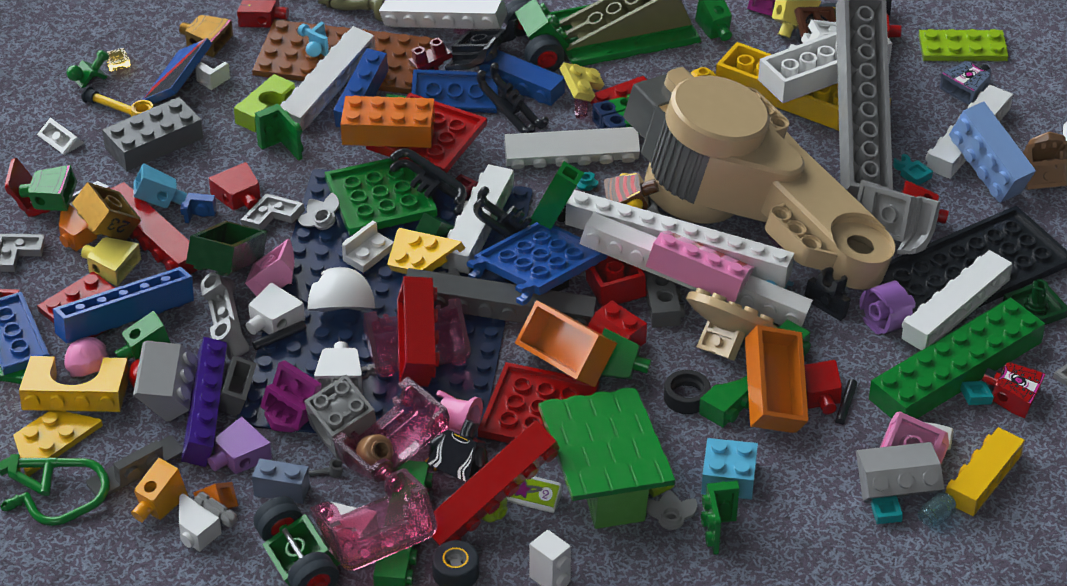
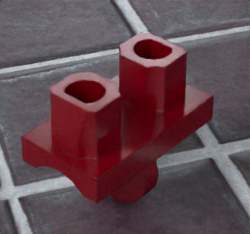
(431, 58)

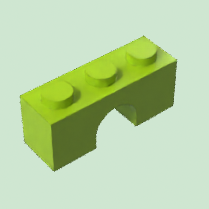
(271, 92)

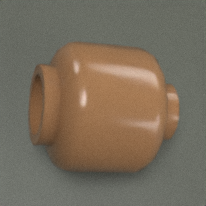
(374, 448)

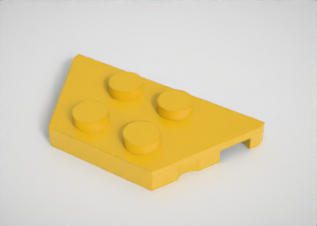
(420, 251)
(53, 435)

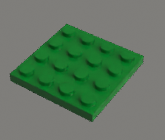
(377, 195)

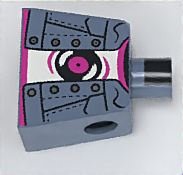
(966, 81)

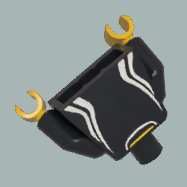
(458, 451)

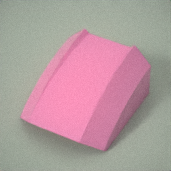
(273, 267)
(909, 430)

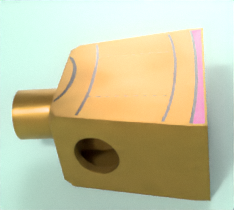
(214, 28)

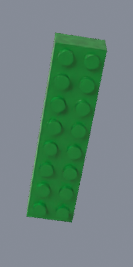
(959, 357)

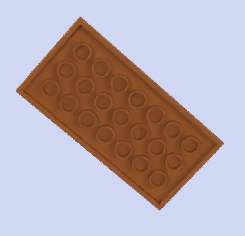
(287, 57)

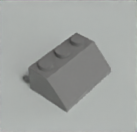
(165, 378)
(899, 471)

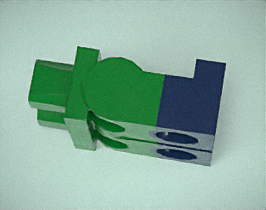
(610, 113)

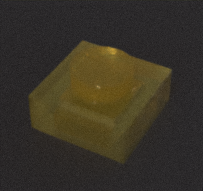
(117, 59)

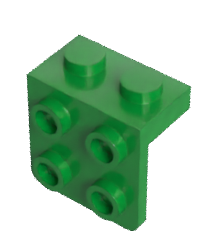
(277, 126)
(719, 506)

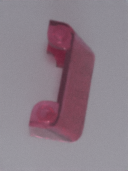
(383, 338)
(408, 426)
(380, 526)

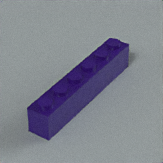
(204, 402)

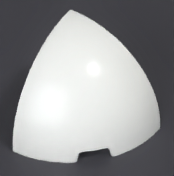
(341, 290)

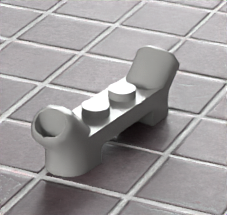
(226, 324)

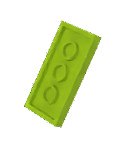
(963, 45)

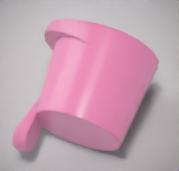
(461, 409)

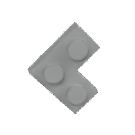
(271, 208)
(19, 245)

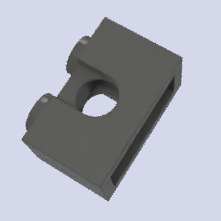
(236, 381)

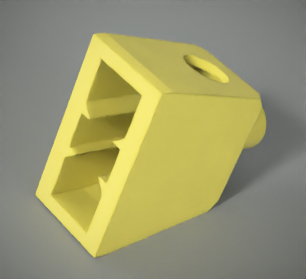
(784, 13)
(112, 258)

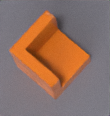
(222, 493)

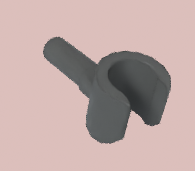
(334, 470)

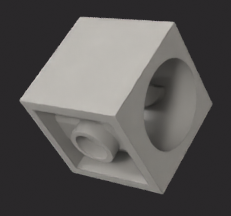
(339, 409)

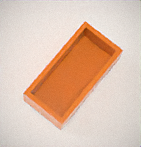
(388, 121)
(565, 343)
(776, 379)

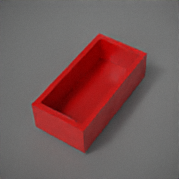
(417, 330)

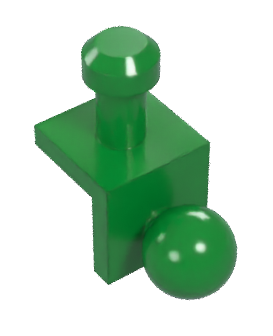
(85, 71)

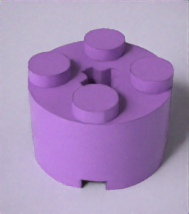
(885, 302)

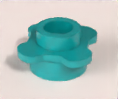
(587, 182)

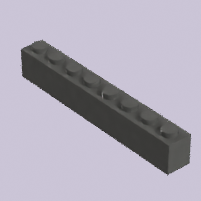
(498, 299)

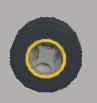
(455, 564)

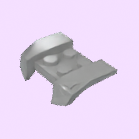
(903, 215)

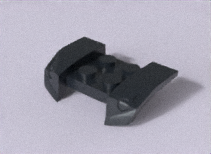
(480, 46)

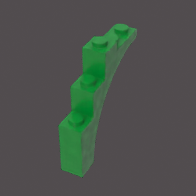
(556, 195)

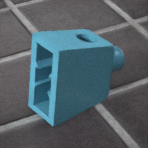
(157, 187)

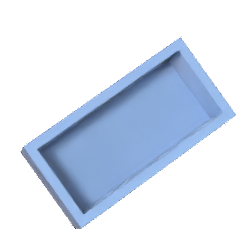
(991, 152)

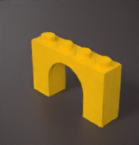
(100, 394)

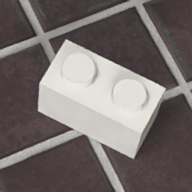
(550, 560)

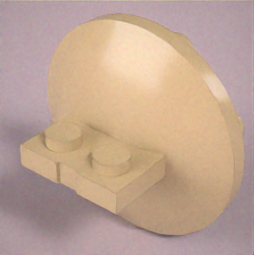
(725, 323)

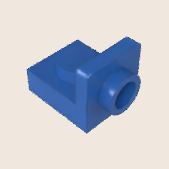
(199, 205)

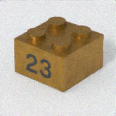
(106, 211)

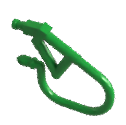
(13, 465)

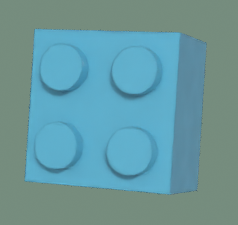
(730, 462)

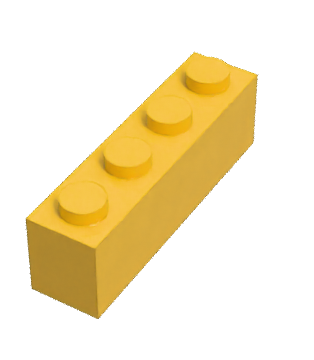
(985, 470)

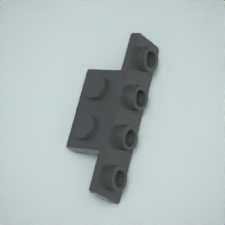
(137, 464)

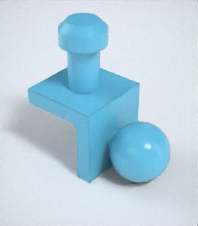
(317, 39)

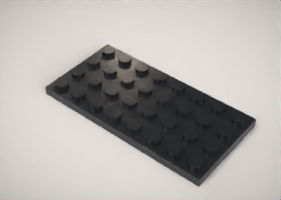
(1007, 234)

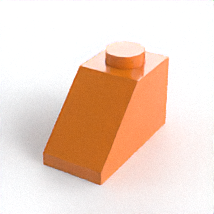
(74, 230)

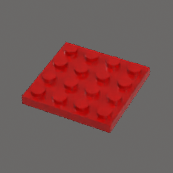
(451, 136)
(517, 399)

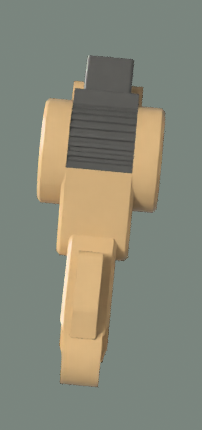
(725, 155)

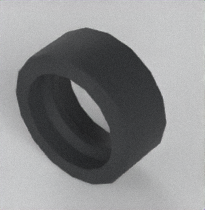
(685, 378)

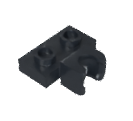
(828, 293)

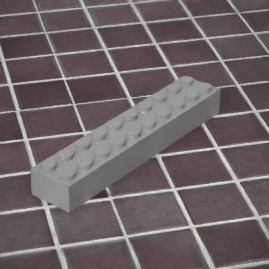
(863, 94)

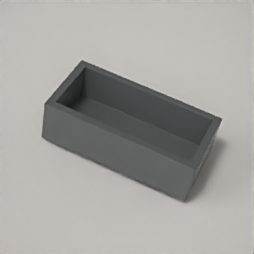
(152, 133)

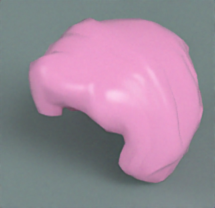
(85, 356)

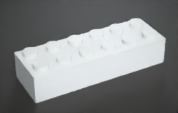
(802, 68)

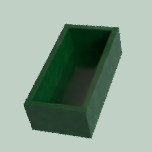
(226, 247)

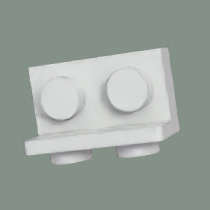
(366, 247)

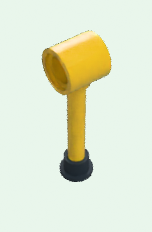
(137, 107)

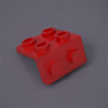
(19, 175)

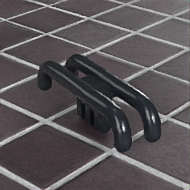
(510, 102)
(429, 176)
(508, 223)

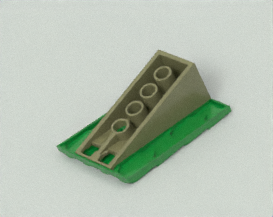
(634, 24)

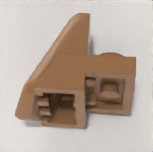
(1049, 158)

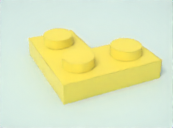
(581, 80)

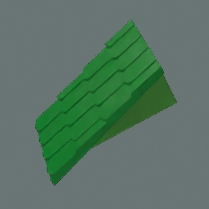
(607, 453)

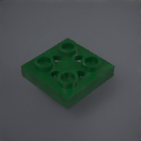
(1040, 300)

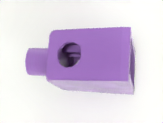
(239, 447)

